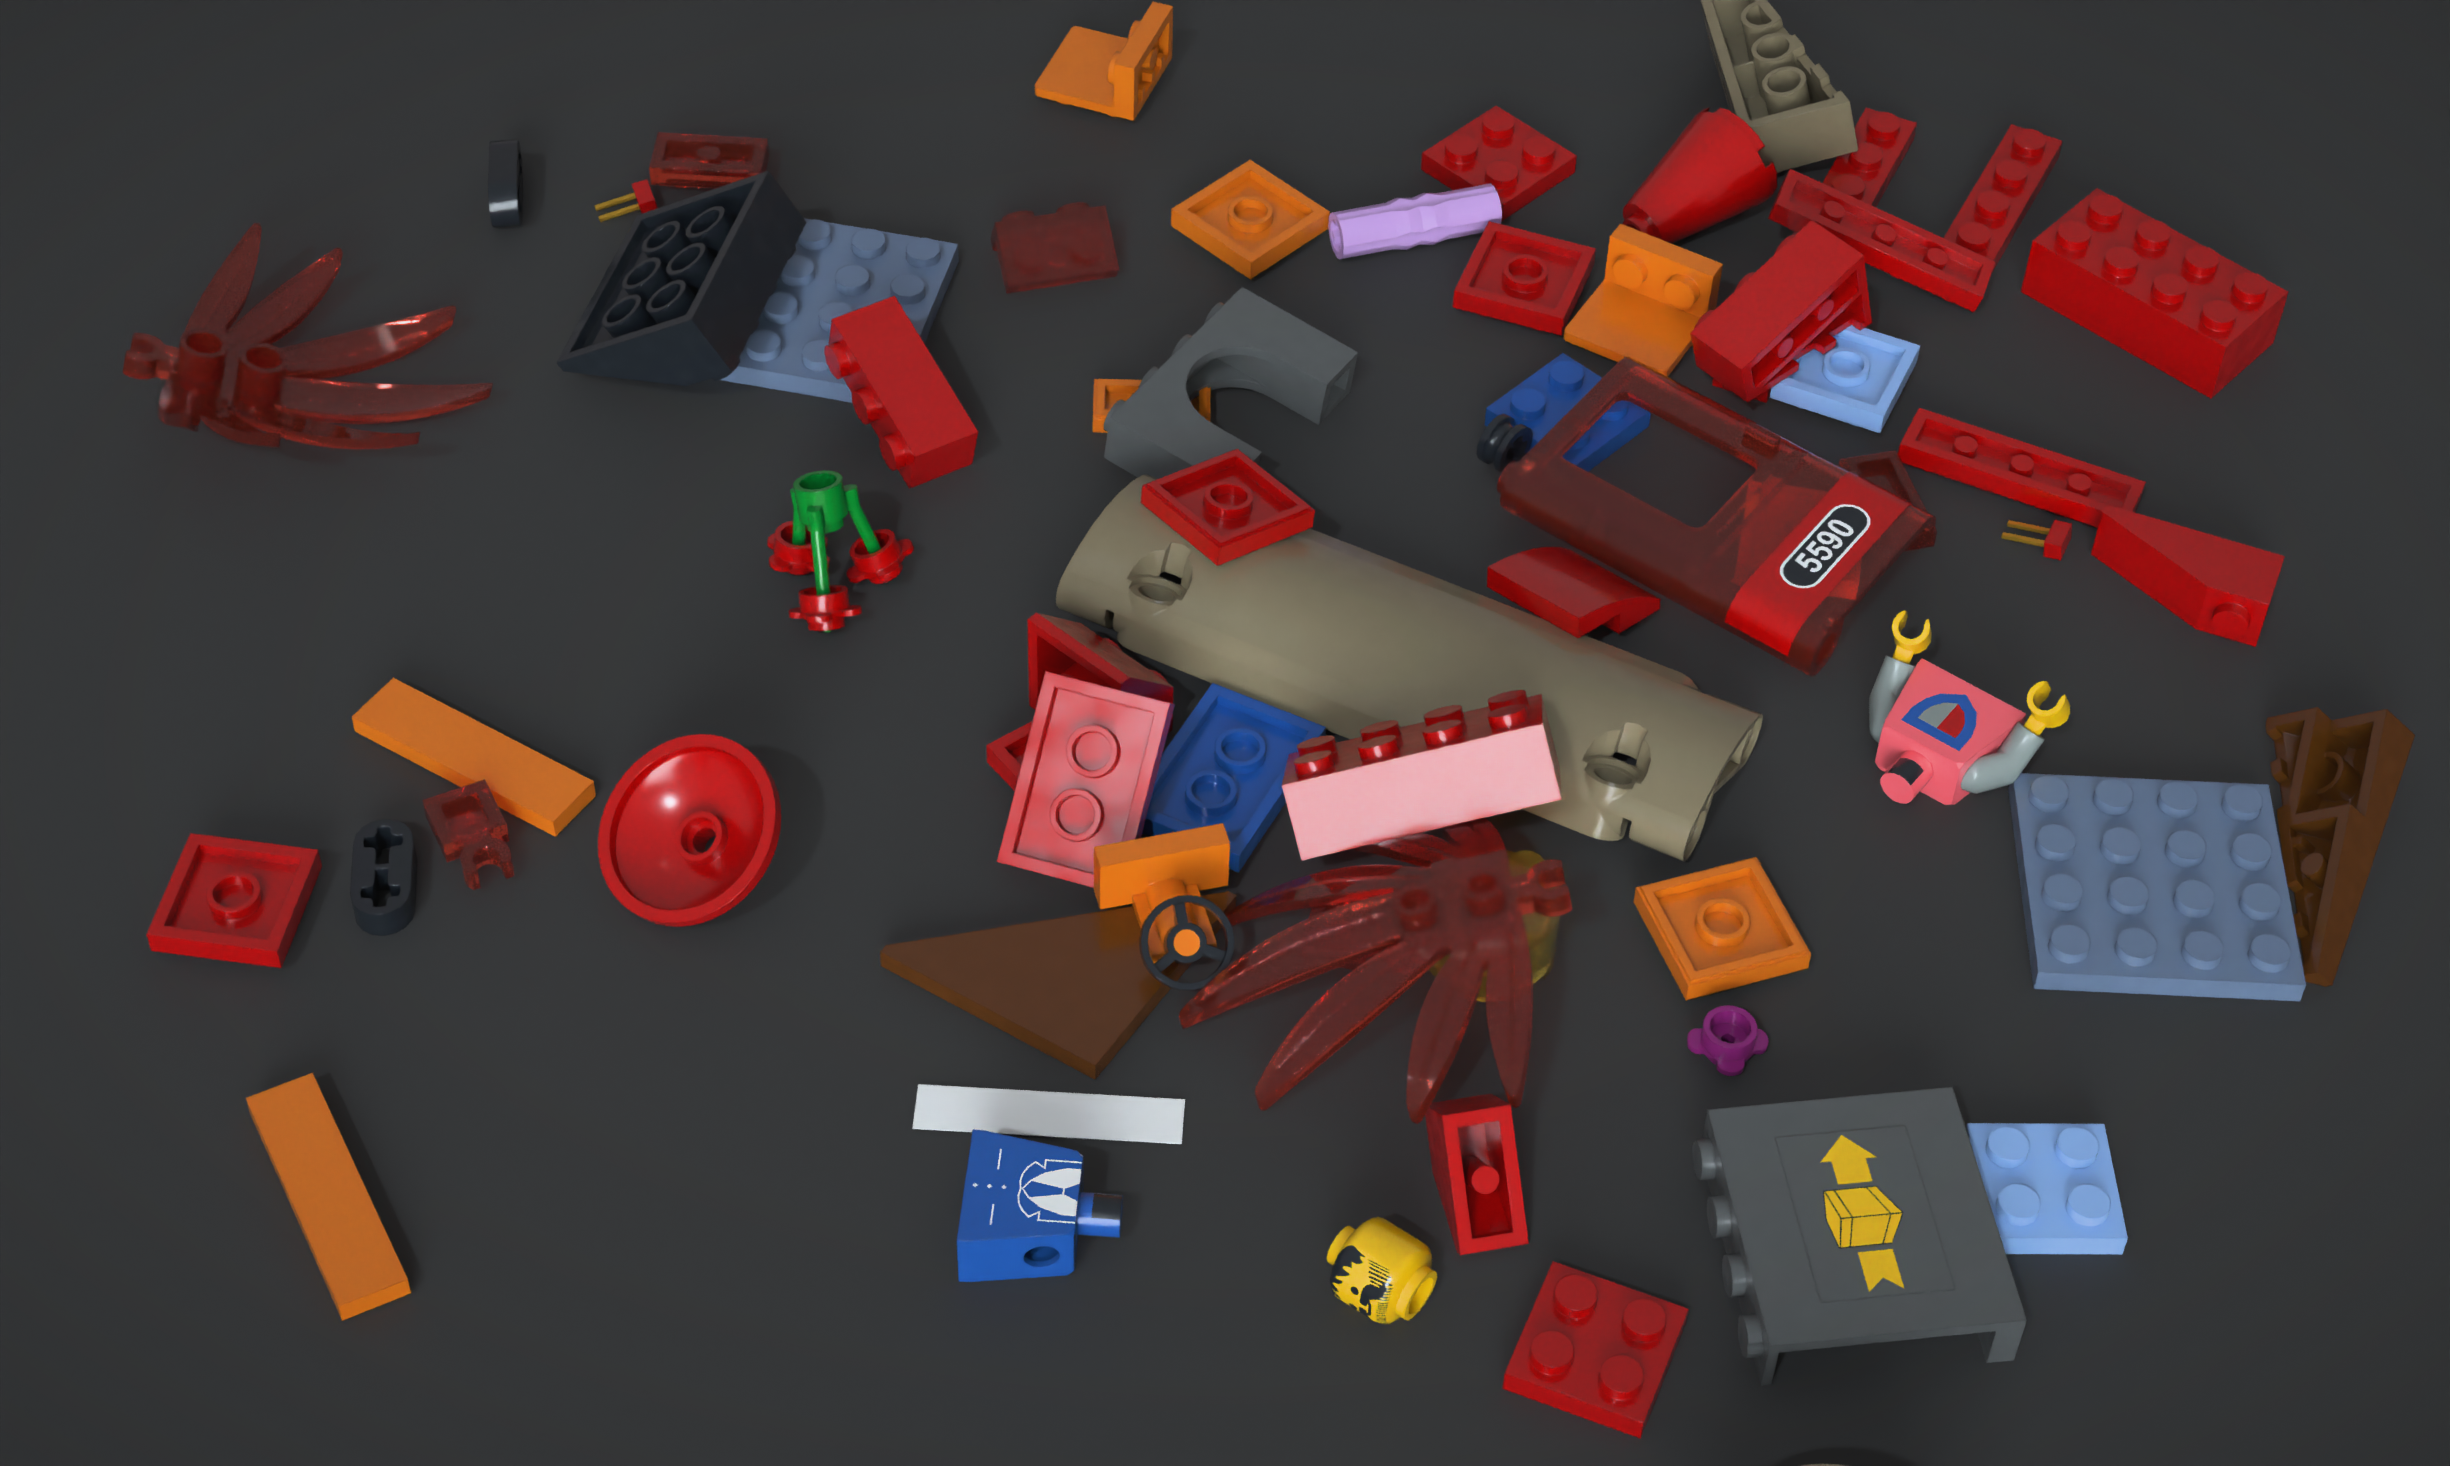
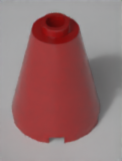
(1702, 179)

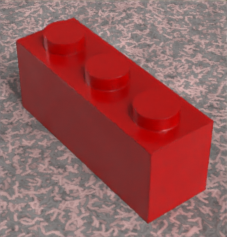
(900, 392)

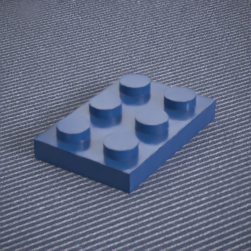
(1227, 770)

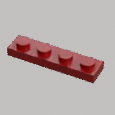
(2004, 192)
(1885, 240)
(2016, 468)

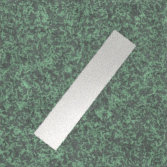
(1049, 1114)

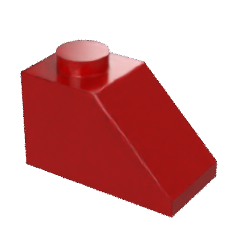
(1477, 1172)

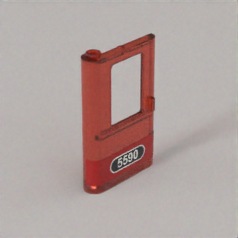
(1773, 561)

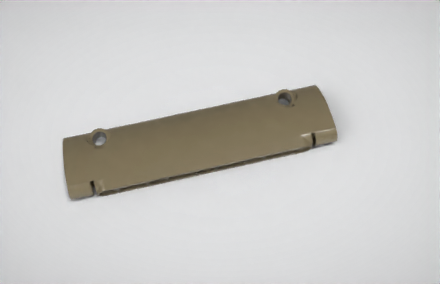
(1377, 641)

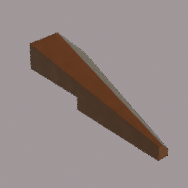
(2335, 805)

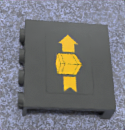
(1855, 1225)

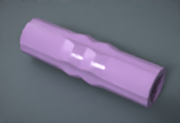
(1413, 221)

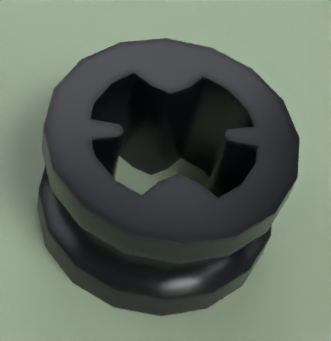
(1504, 442)

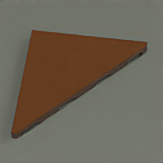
(1053, 983)

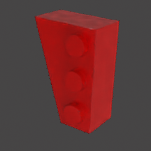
(1783, 312)

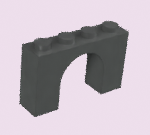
(1239, 346)

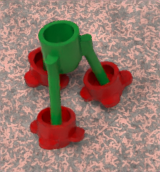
(801, 544)

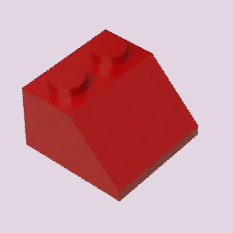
(1080, 653)

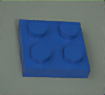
(1552, 393)

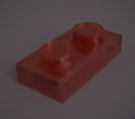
(706, 159)

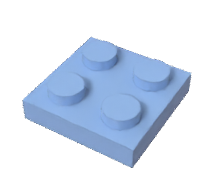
(1853, 380)
(2050, 1187)

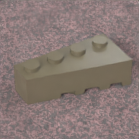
(1777, 85)

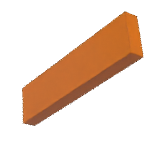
(470, 752)
(328, 1196)

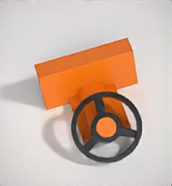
(1163, 884)

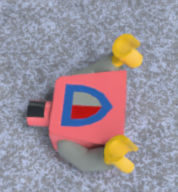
(1946, 733)

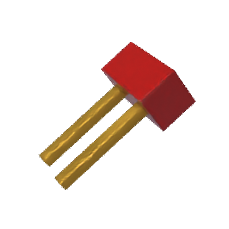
(642, 194)
(2055, 543)

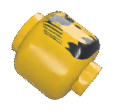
(1381, 1270)

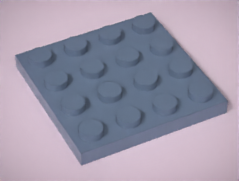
(832, 275)
(2154, 887)

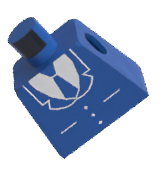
(1027, 1210)

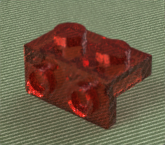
(1054, 247)

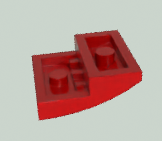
(1570, 590)

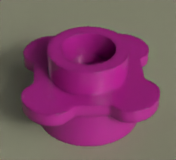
(1730, 1025)

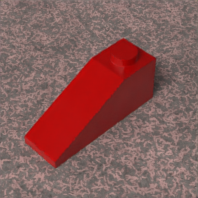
(2193, 574)

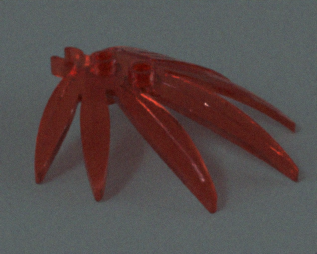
(244, 382)
(1452, 907)

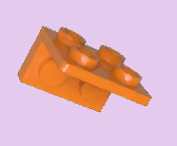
(1110, 70)
(1646, 301)

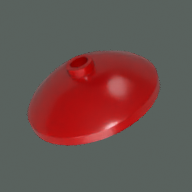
(667, 813)

